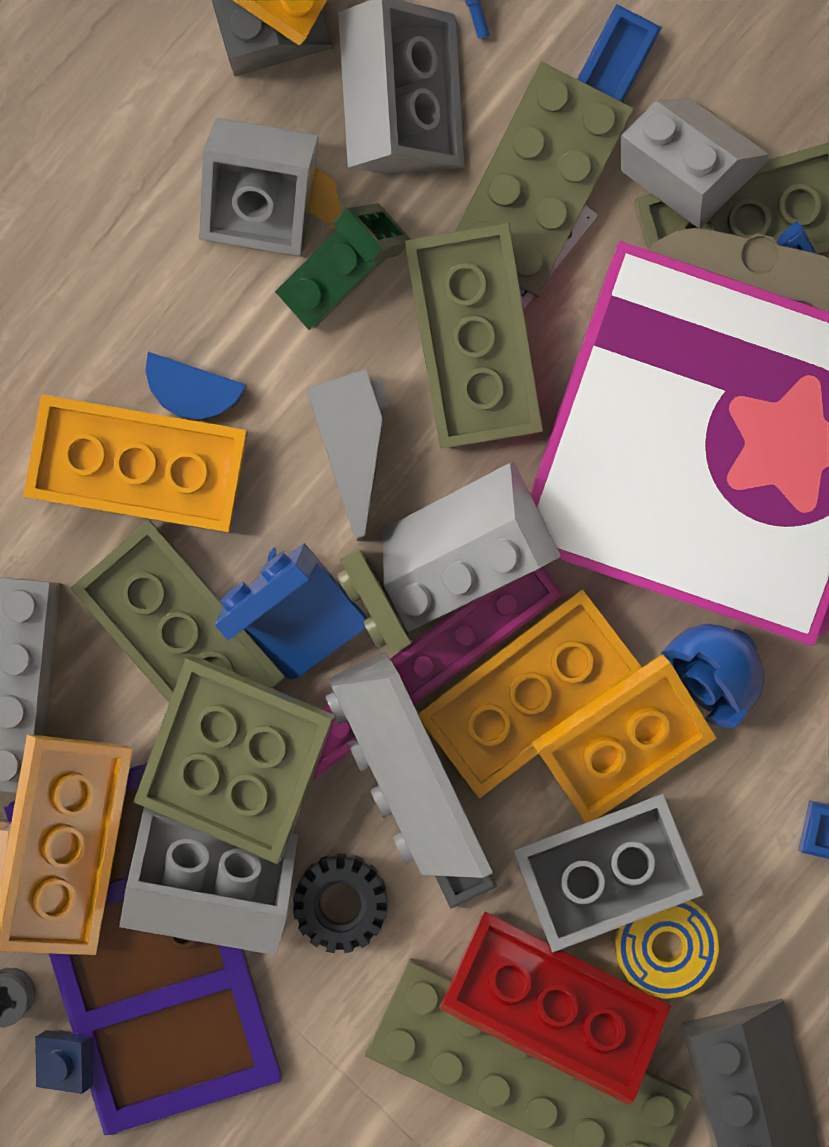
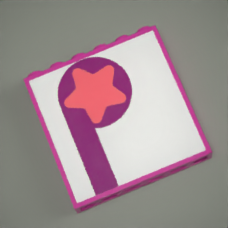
(697, 445)

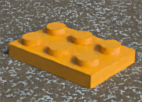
(624, 739)

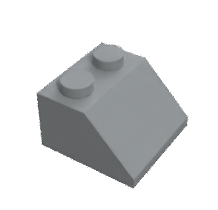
(688, 158)
(257, 186)

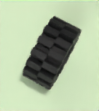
(340, 934)

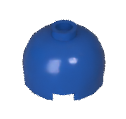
(718, 671)

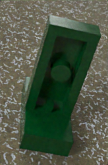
(357, 247)

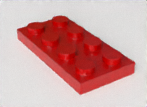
(556, 1008)

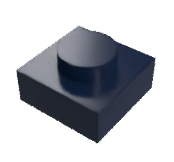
(63, 1061)

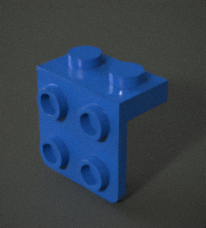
(292, 612)

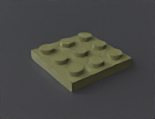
(234, 758)

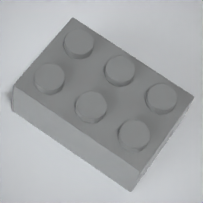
(608, 873)

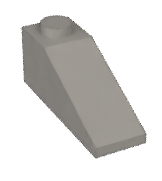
(352, 432)

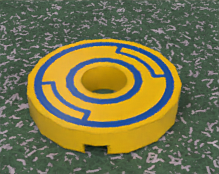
(677, 974)

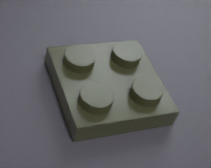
(363, 583)

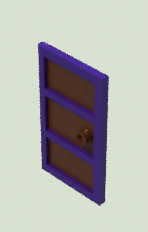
(165, 1013)

